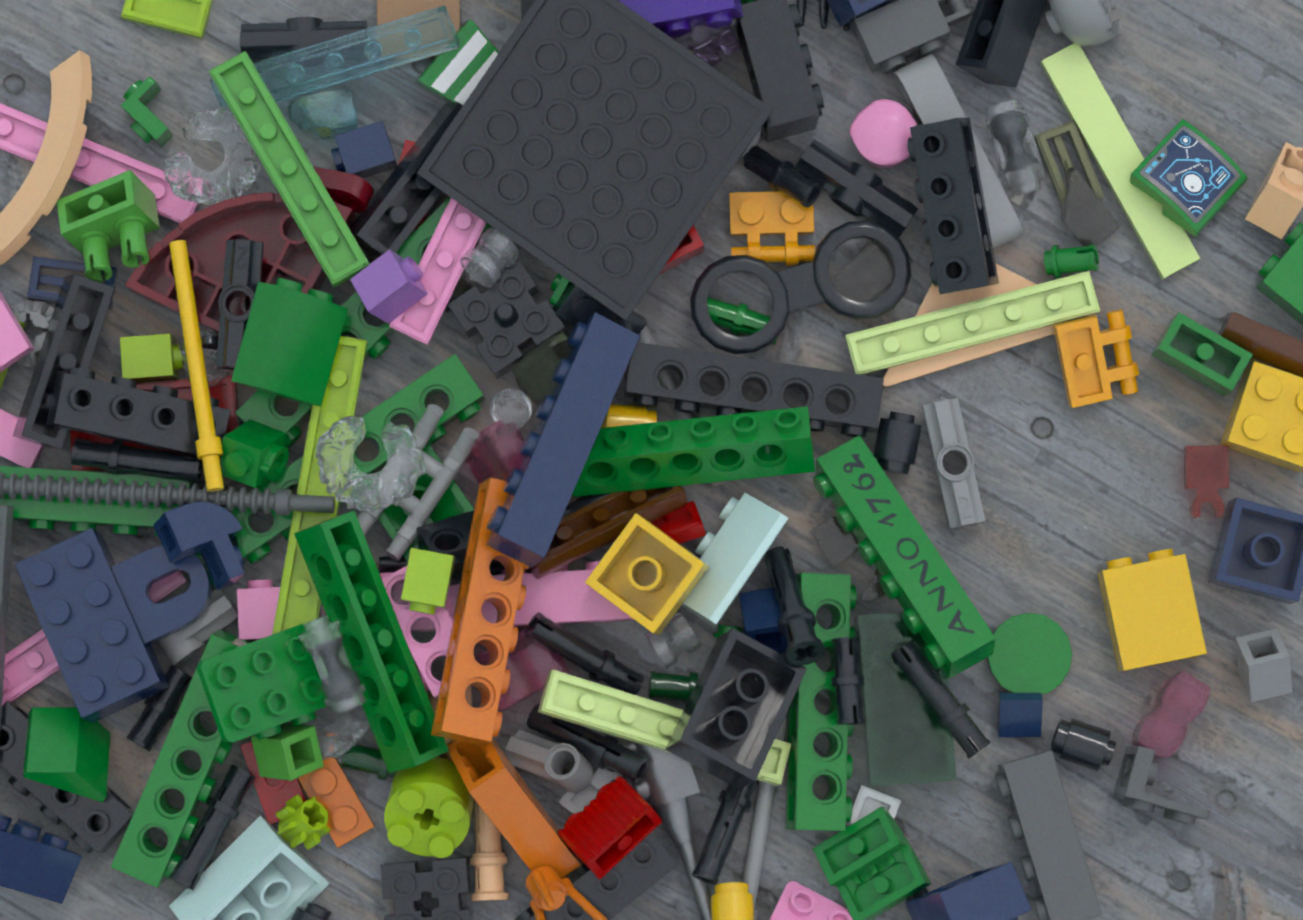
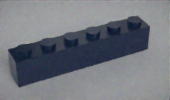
(562, 439)

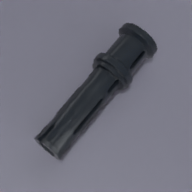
(795, 619)

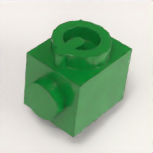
(254, 454)

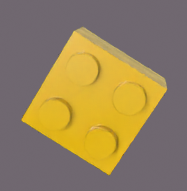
(1268, 417)
(647, 574)

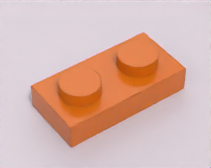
(335, 792)

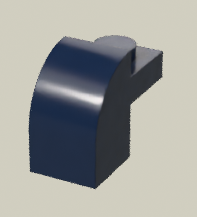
(207, 530)

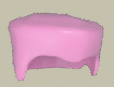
(882, 133)

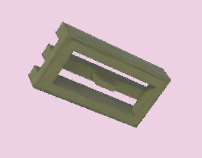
(1080, 151)

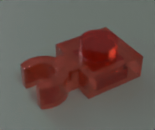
(1206, 470)

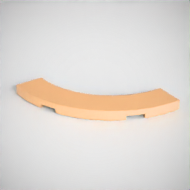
(56, 158)

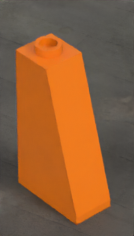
(512, 806)

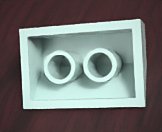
(732, 555)
(253, 880)

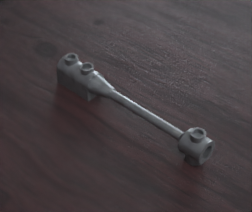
(666, 787)

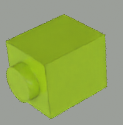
(150, 358)
(427, 580)

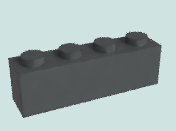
(1048, 837)

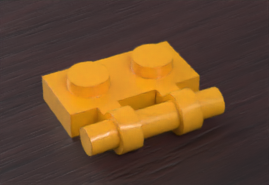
(771, 214)
(1084, 362)

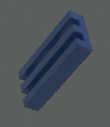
(36, 278)

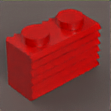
(609, 827)

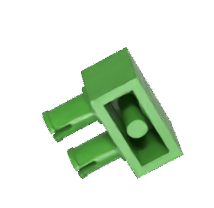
(107, 216)

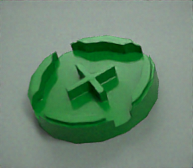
(1030, 654)

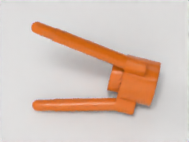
(549, 893)

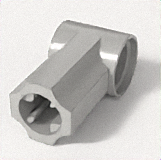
(192, 639)
(548, 759)

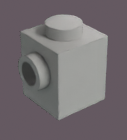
(1264, 665)

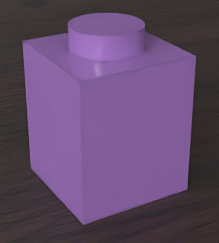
(389, 285)

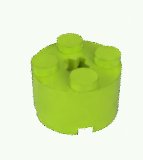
(428, 809)

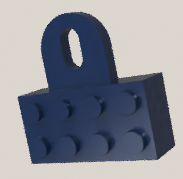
(104, 618)
(35, 862)

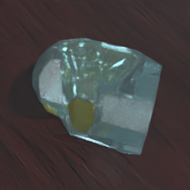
(325, 113)

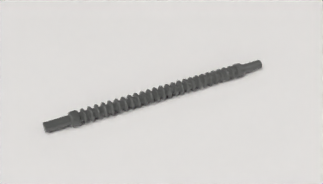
(281, 502)

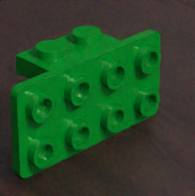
(262, 686)

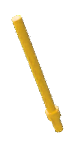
(208, 446)

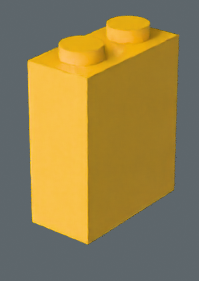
(1151, 610)

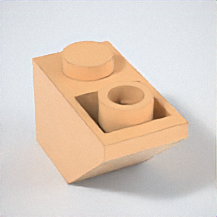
(1280, 193)

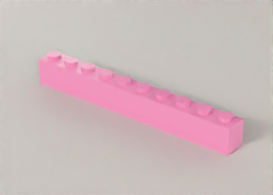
(559, 596)

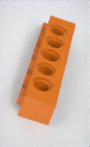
(453, 714)

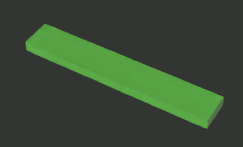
(289, 169)

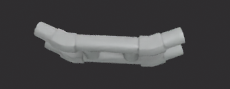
(442, 474)

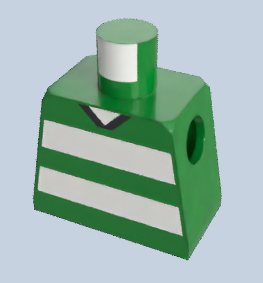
(457, 72)

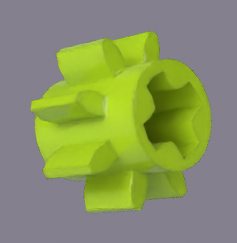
(303, 822)

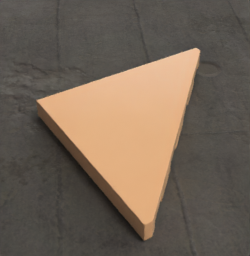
(935, 301)

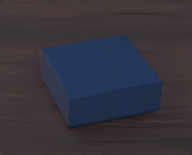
(1019, 714)

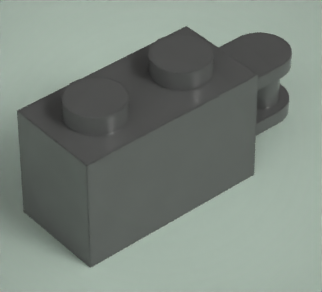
(906, 29)

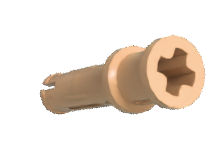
(487, 859)

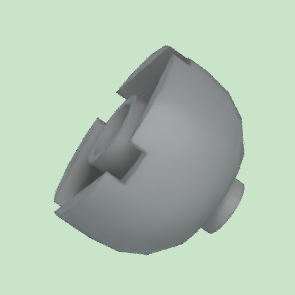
(1084, 21)

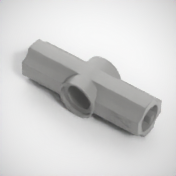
(948, 436)

